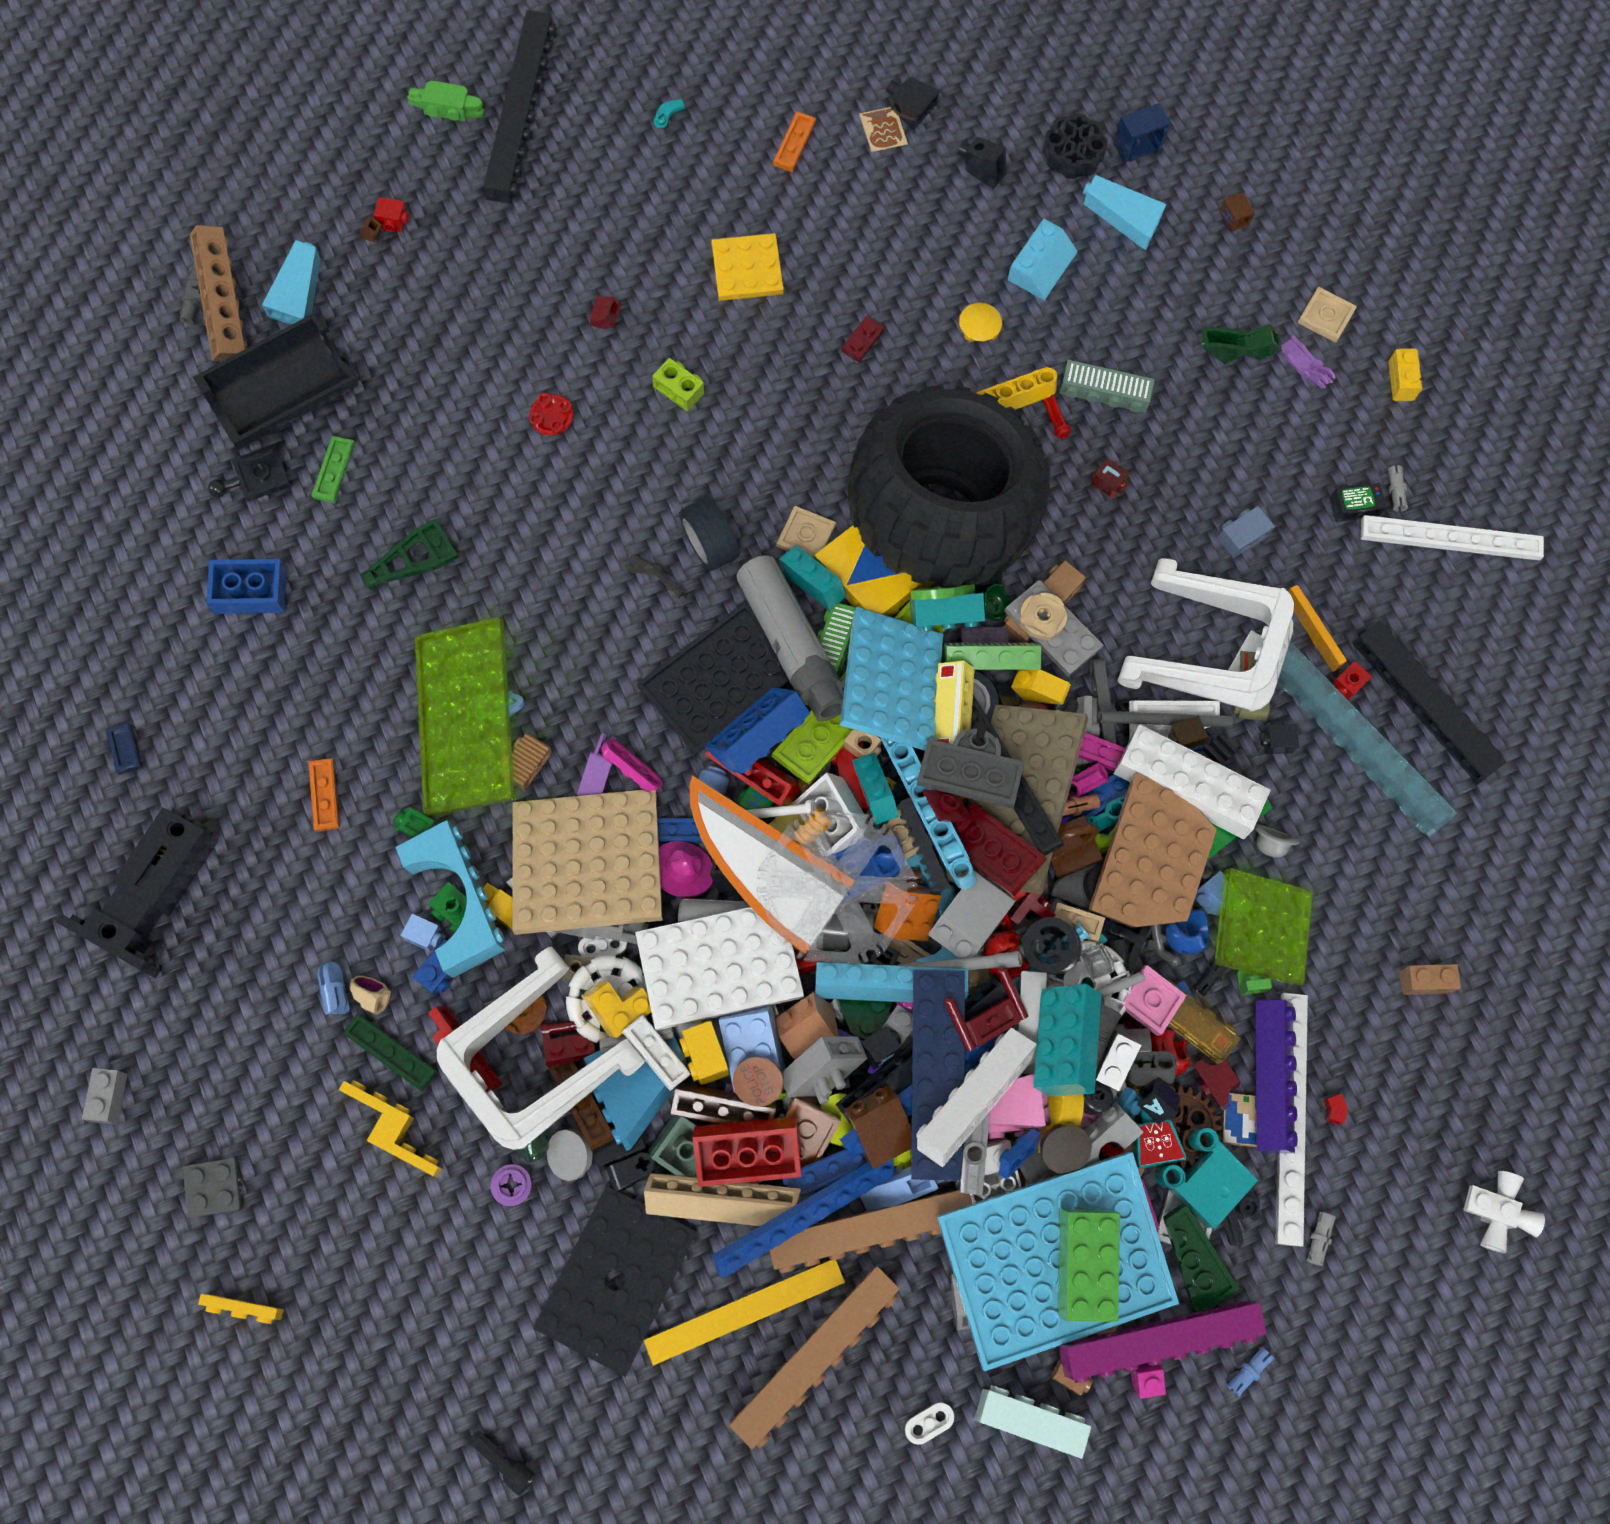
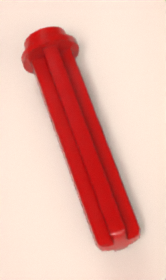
(1057, 419)

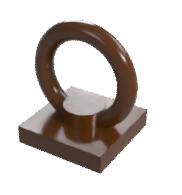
(1078, 849)

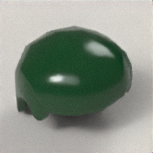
(995, 602)

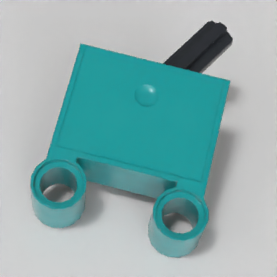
(1211, 1184)

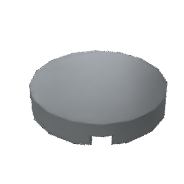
(569, 1154)

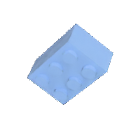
(751, 1035)

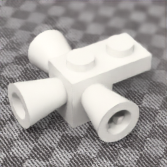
(1502, 1211)

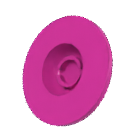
(684, 869)

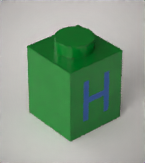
(753, 799)

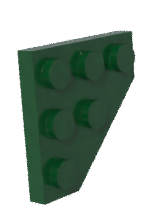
(863, 1016)

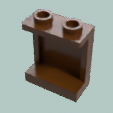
(880, 1126)

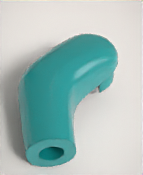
(665, 111)

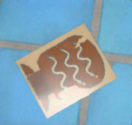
(883, 129)

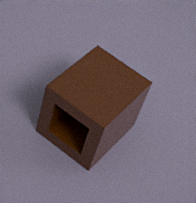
(1236, 211)

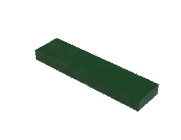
(389, 1052)

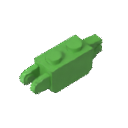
(446, 101)

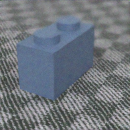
(1246, 531)

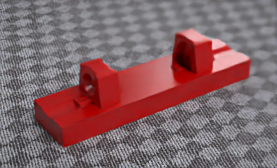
(447, 1023)

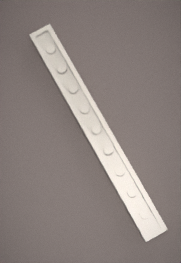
(1292, 1165)

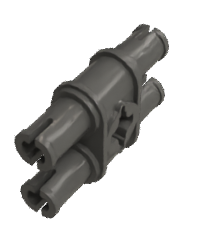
(192, 299)

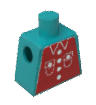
(1157, 1144)

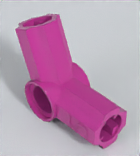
(1089, 779)

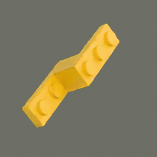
(391, 1128)

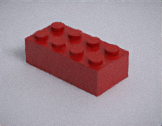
(747, 1151)

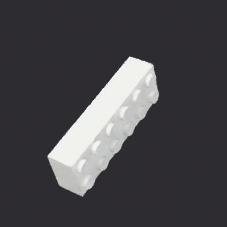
(1215, 790)

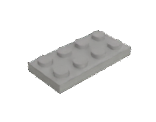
(1069, 648)

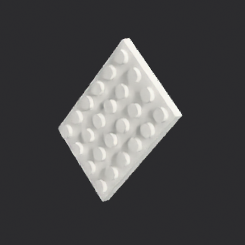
(715, 968)

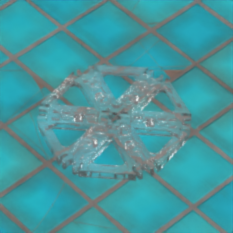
(823, 907)

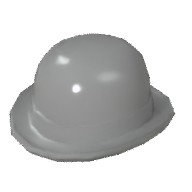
(1274, 842)

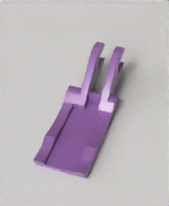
(1306, 363)
(596, 771)

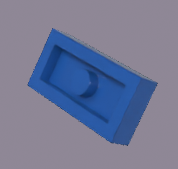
(1024, 1147)

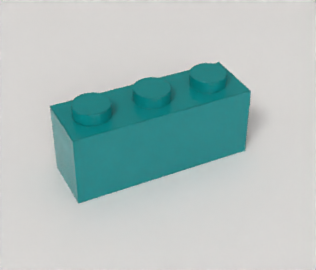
(812, 577)
(948, 611)
(875, 788)

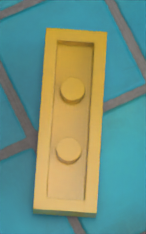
(240, 1309)

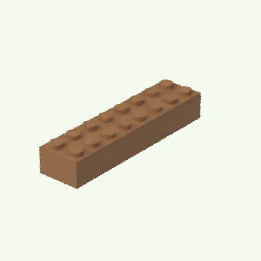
(866, 1229)
(816, 1354)

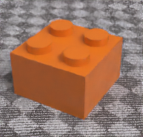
(918, 921)

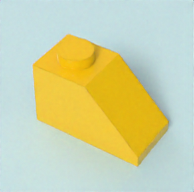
(1040, 686)

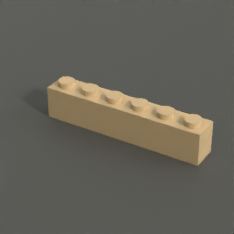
(721, 1203)

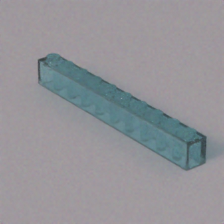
(1364, 743)

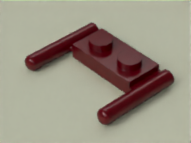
(992, 1020)

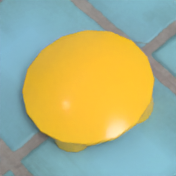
(980, 322)

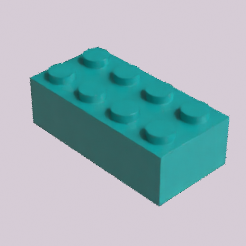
(1067, 1040)

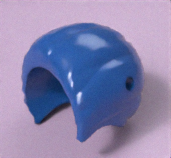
(1189, 936)

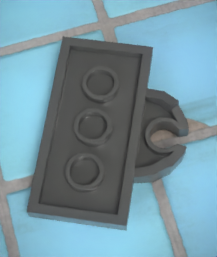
(971, 769)

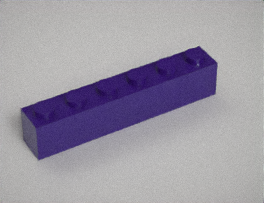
(1275, 1077)

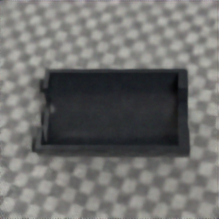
(276, 381)

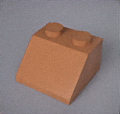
(806, 1023)

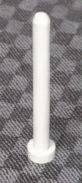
(808, 807)

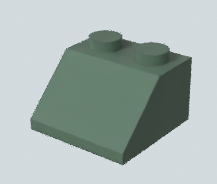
(675, 1147)

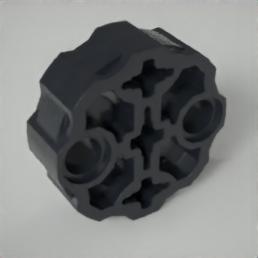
(1089, 146)

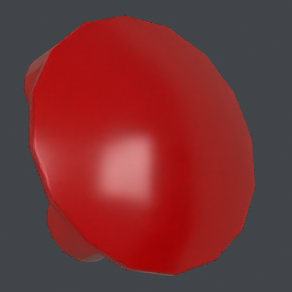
(551, 414)

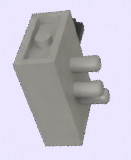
(825, 1067)

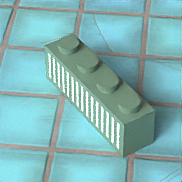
(1106, 386)

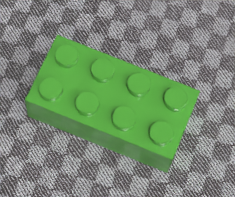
(1089, 1264)

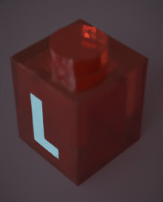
(1110, 479)

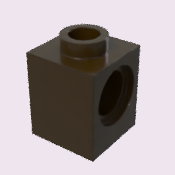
(1189, 733)

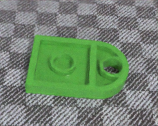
(938, 592)

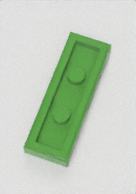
(333, 469)

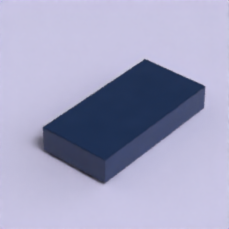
(123, 748)

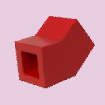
(1336, 1109)

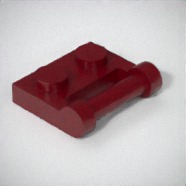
(565, 1048)

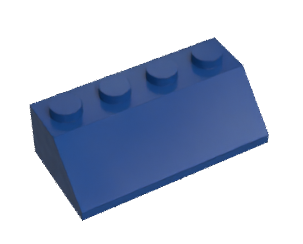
(758, 729)

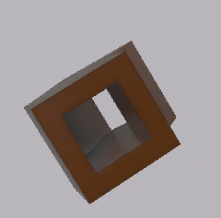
(370, 229)

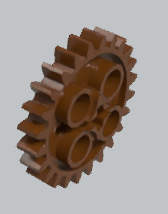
(1195, 1105)

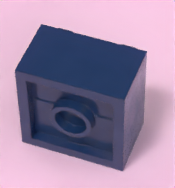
(1141, 133)

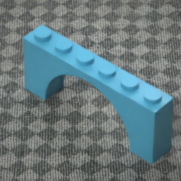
(477, 935)

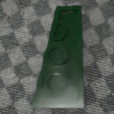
(1200, 1265)

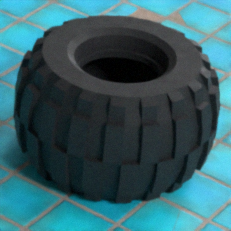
(955, 443)

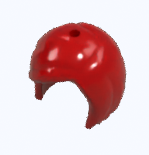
(1002, 943)
(1165, 1043)

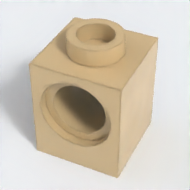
(855, 737)

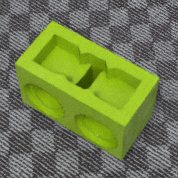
(675, 387)

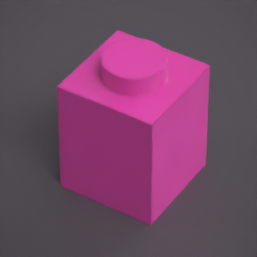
(1148, 1380)

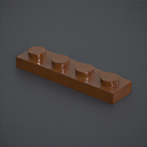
(586, 1111)

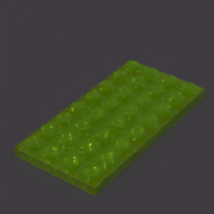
(464, 717)

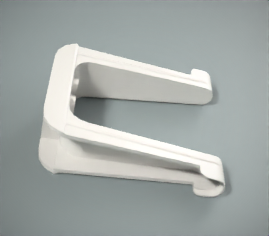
(1241, 689)
(459, 1047)

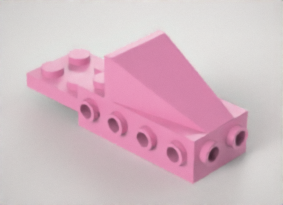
(1022, 1110)

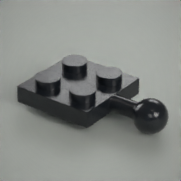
(257, 473)

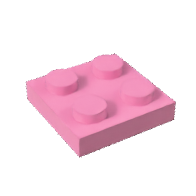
(1153, 1001)

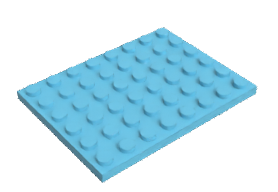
(1009, 1259)

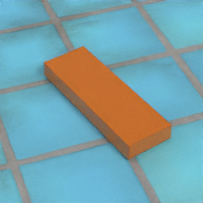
(794, 141)
(324, 795)

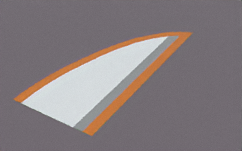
(740, 846)

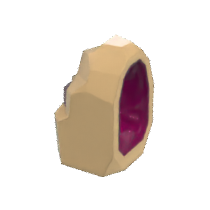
(370, 993)

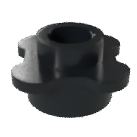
(1253, 1212)

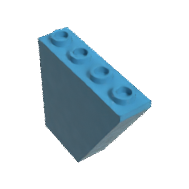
(633, 1099)

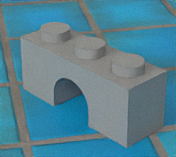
(1111, 1126)

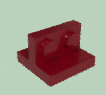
(1032, 901)

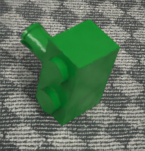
(449, 905)

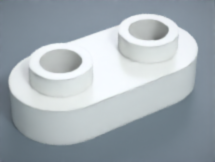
(602, 945)
(929, 1424)

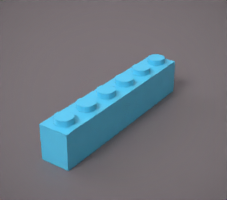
(869, 981)

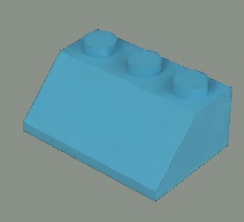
(1042, 260)

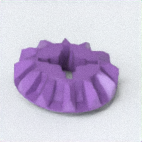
(502, 1177)

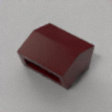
(604, 312)

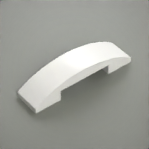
(1030, 994)

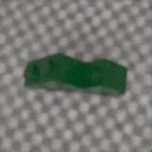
(1233, 344)

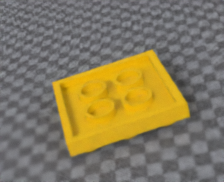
(747, 267)

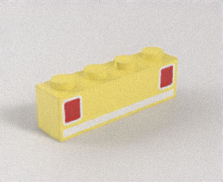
(953, 700)

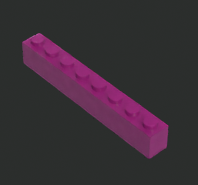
(1161, 1340)

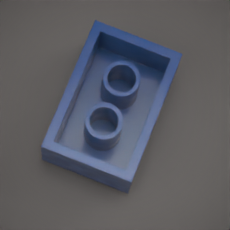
(246, 586)

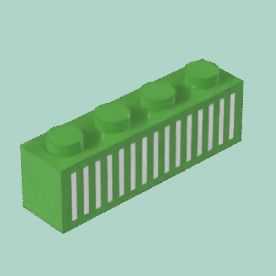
(836, 635)
(995, 655)

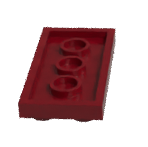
(999, 851)

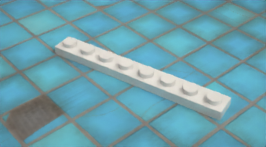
(1452, 537)

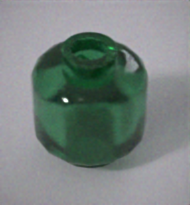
(535, 1149)

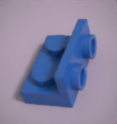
(432, 976)

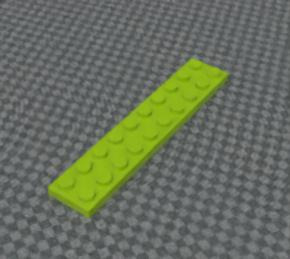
(816, 743)

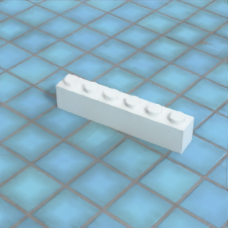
(975, 1097)

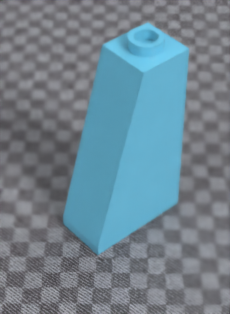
(1124, 209)
(295, 285)

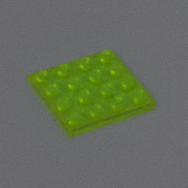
(1264, 927)

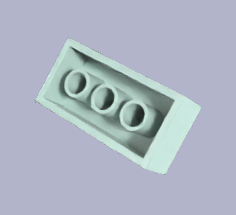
(1033, 1423)

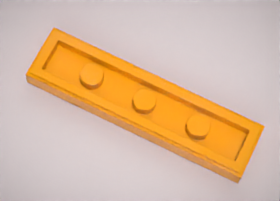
(1316, 630)

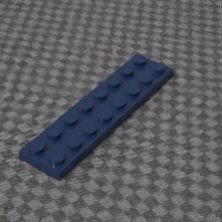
(935, 1062)

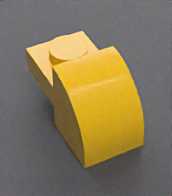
(501, 905)

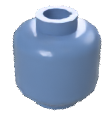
(715, 779)

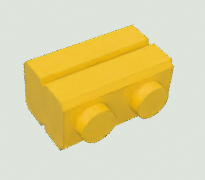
(1405, 374)

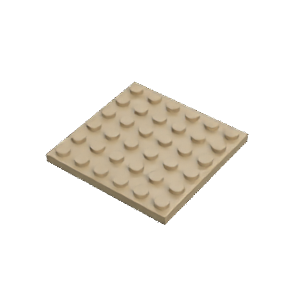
(586, 862)

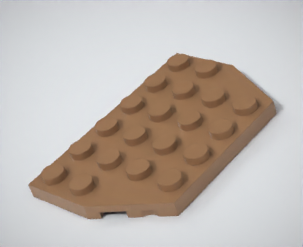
(1153, 858)

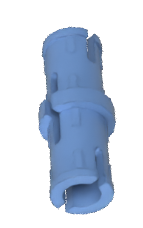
(1250, 1371)

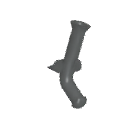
(1158, 944)

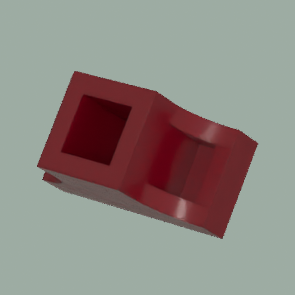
(1217, 1081)

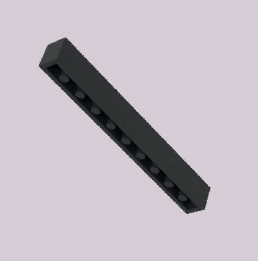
(518, 107)

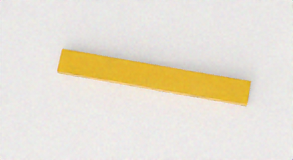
(744, 1311)

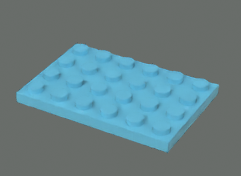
(891, 679)

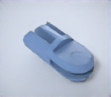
(332, 989)

